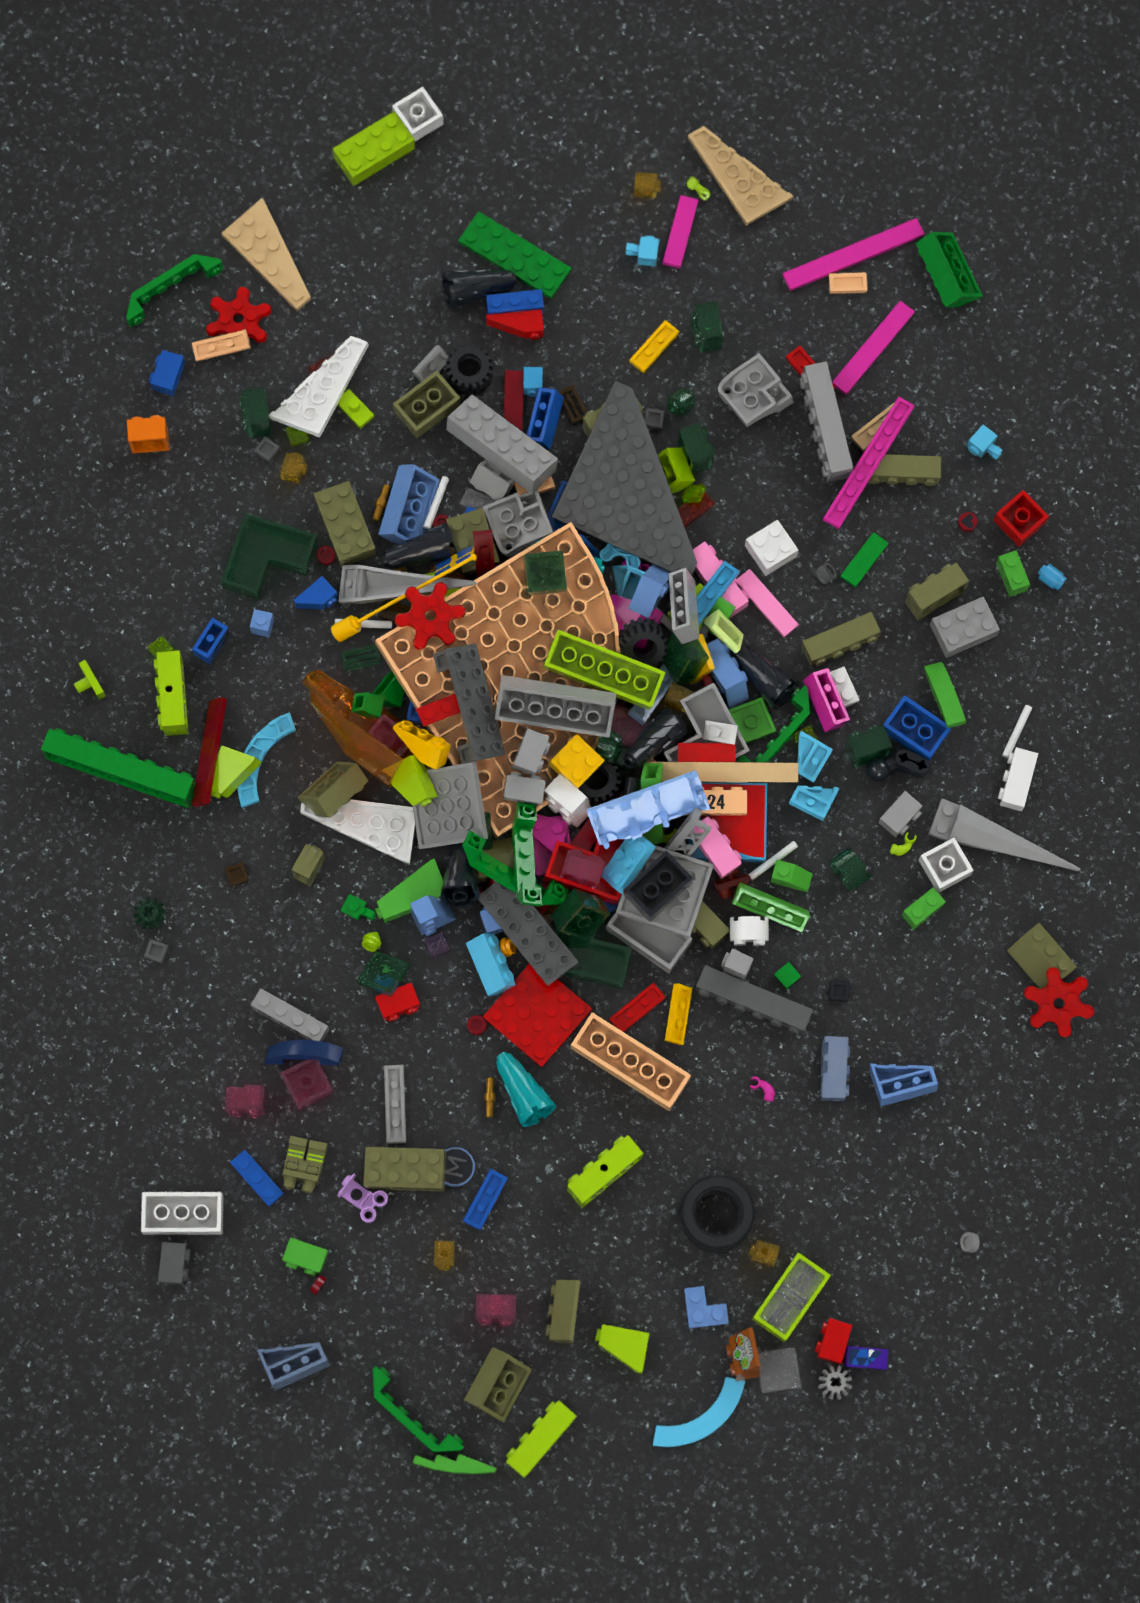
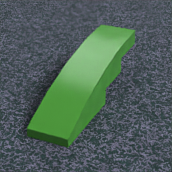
(945, 694)
(462, 1465)

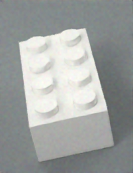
(182, 1213)

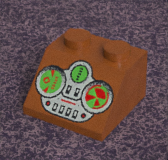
(744, 1355)

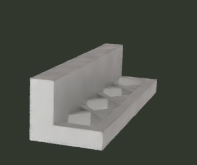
(683, 833)

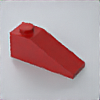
(522, 323)

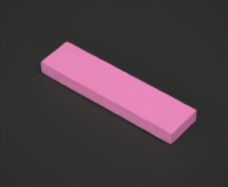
(767, 603)

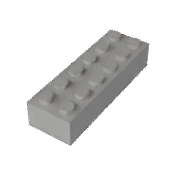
(826, 421)
(501, 444)
(555, 706)

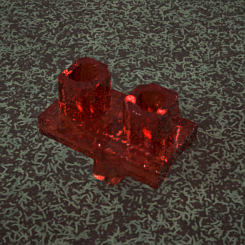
(723, 885)

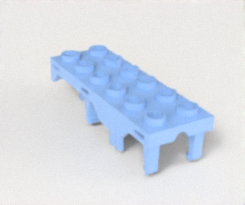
(643, 809)

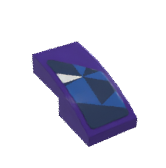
(866, 1358)

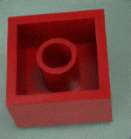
(1021, 518)

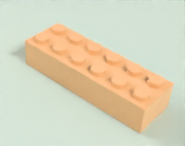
(630, 1061)

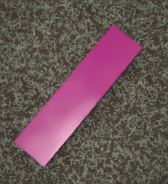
(680, 231)

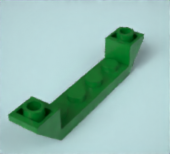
(209, 265)
(801, 702)
(523, 855)
(501, 873)
(449, 1444)

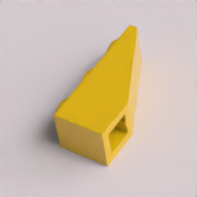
(426, 747)

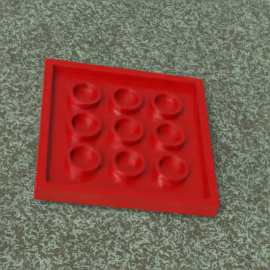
(537, 1015)

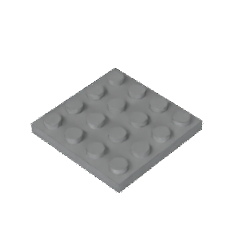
(454, 810)
(682, 911)

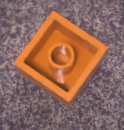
(148, 434)

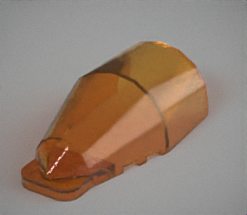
(350, 731)

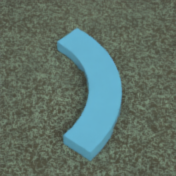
(258, 748)
(707, 1423)

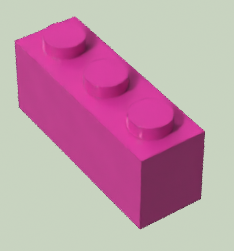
(826, 700)

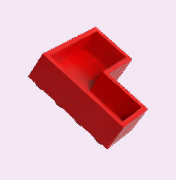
(604, 889)

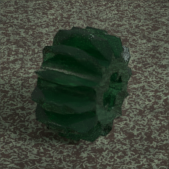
(609, 747)
(141, 913)

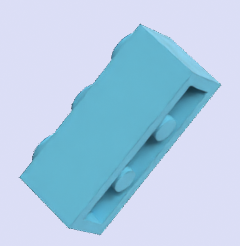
(490, 964)

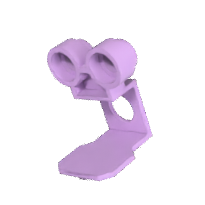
(367, 1201)

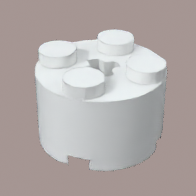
(749, 930)

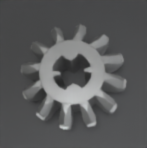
(835, 1375)

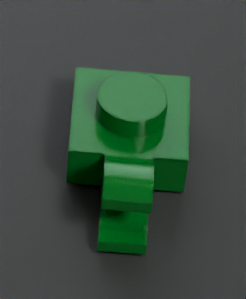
(355, 908)

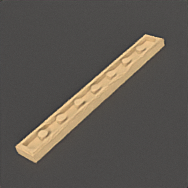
(733, 771)

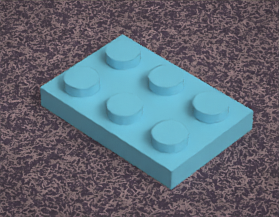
(627, 862)

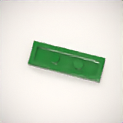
(864, 560)

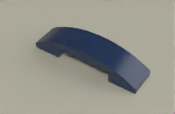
(304, 1050)

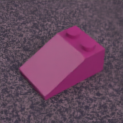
(624, 615)

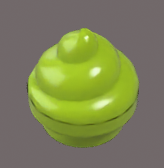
(371, 941)

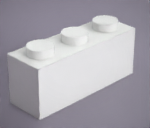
(1017, 779)

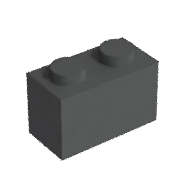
(173, 1263)

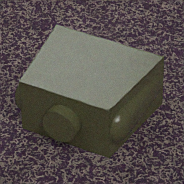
(308, 864)

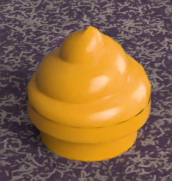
(507, 947)

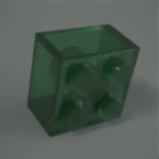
(707, 326)
(255, 412)
(696, 447)
(544, 573)
(684, 660)
(868, 745)
(580, 914)

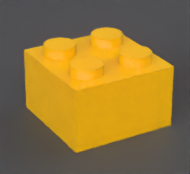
(576, 761)

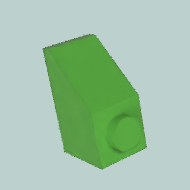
(791, 876)

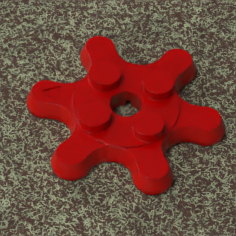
(239, 306)
(424, 628)
(1058, 989)

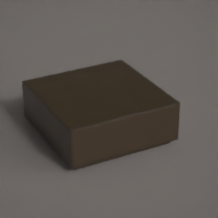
(236, 874)

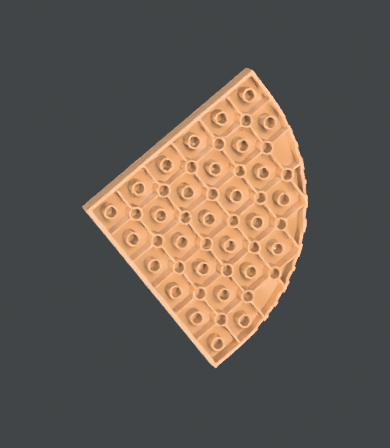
(512, 641)

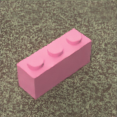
(717, 849)

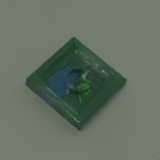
(383, 973)

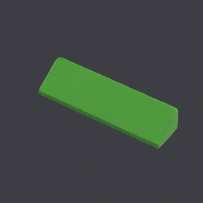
(771, 907)

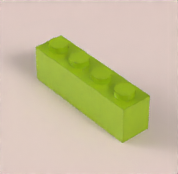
(541, 1439)

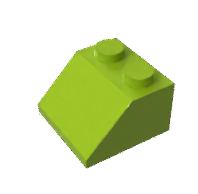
(676, 469)

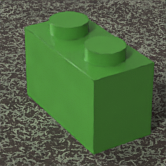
(1013, 573)
(923, 908)
(305, 1256)

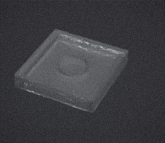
(779, 1370)

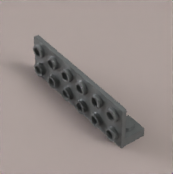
(473, 702)
(529, 933)

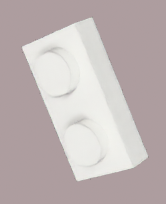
(844, 687)
(720, 732)

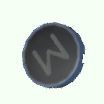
(459, 1167)

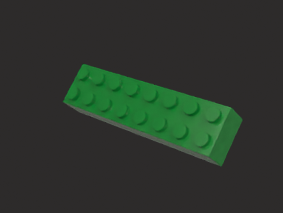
(118, 768)

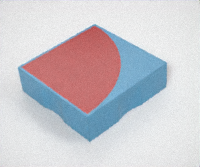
(747, 831)

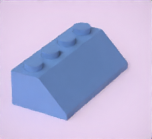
(408, 504)

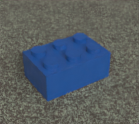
(916, 728)

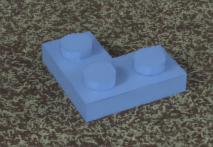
(701, 1315)

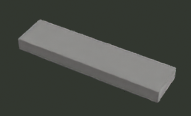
(395, 1104)

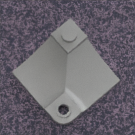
(754, 391)
(518, 521)

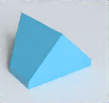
(626, 580)

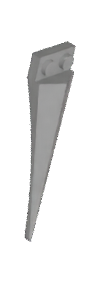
(371, 584)
(979, 832)

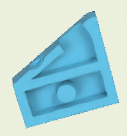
(811, 756)
(814, 800)

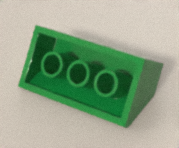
(948, 269)

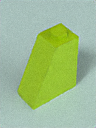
(231, 771)
(414, 782)
(625, 1345)

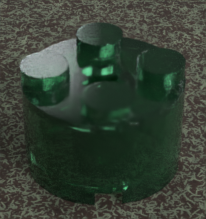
(850, 868)

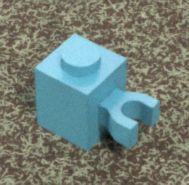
(646, 251)
(983, 442)

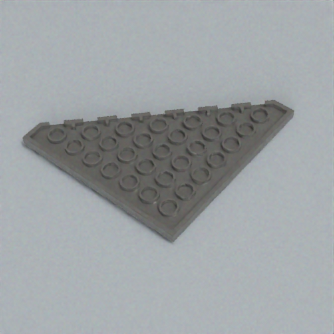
(622, 489)

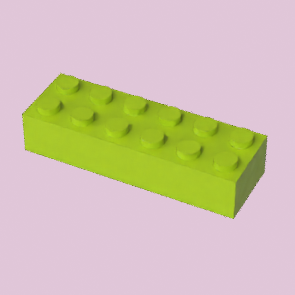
(604, 669)

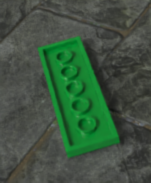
(514, 254)

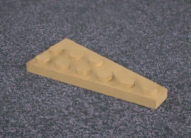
(741, 181)
(262, 246)

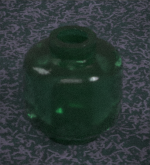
(680, 402)

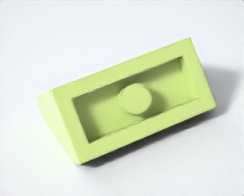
(724, 630)

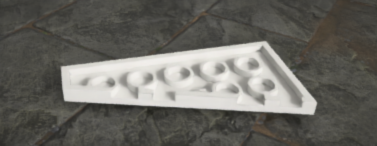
(320, 393)
(375, 824)

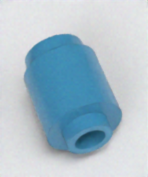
(1051, 576)

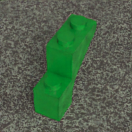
(387, 694)

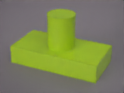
(355, 409)
(88, 681)

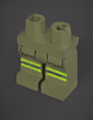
(304, 1170)

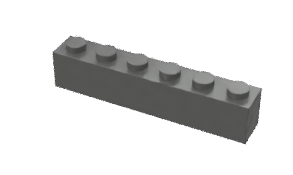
(754, 1000)

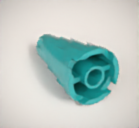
(526, 1096)

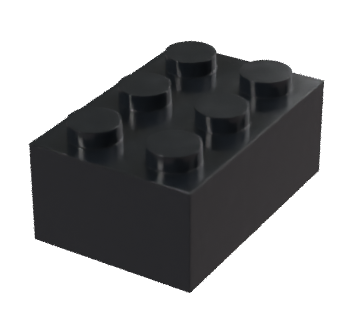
(658, 886)

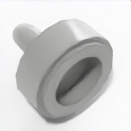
(969, 1242)

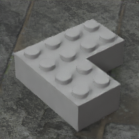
(709, 706)
(652, 942)

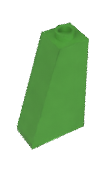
(651, 775)
(420, 884)

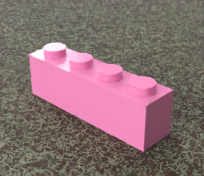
(707, 566)

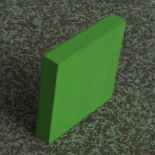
(753, 720)

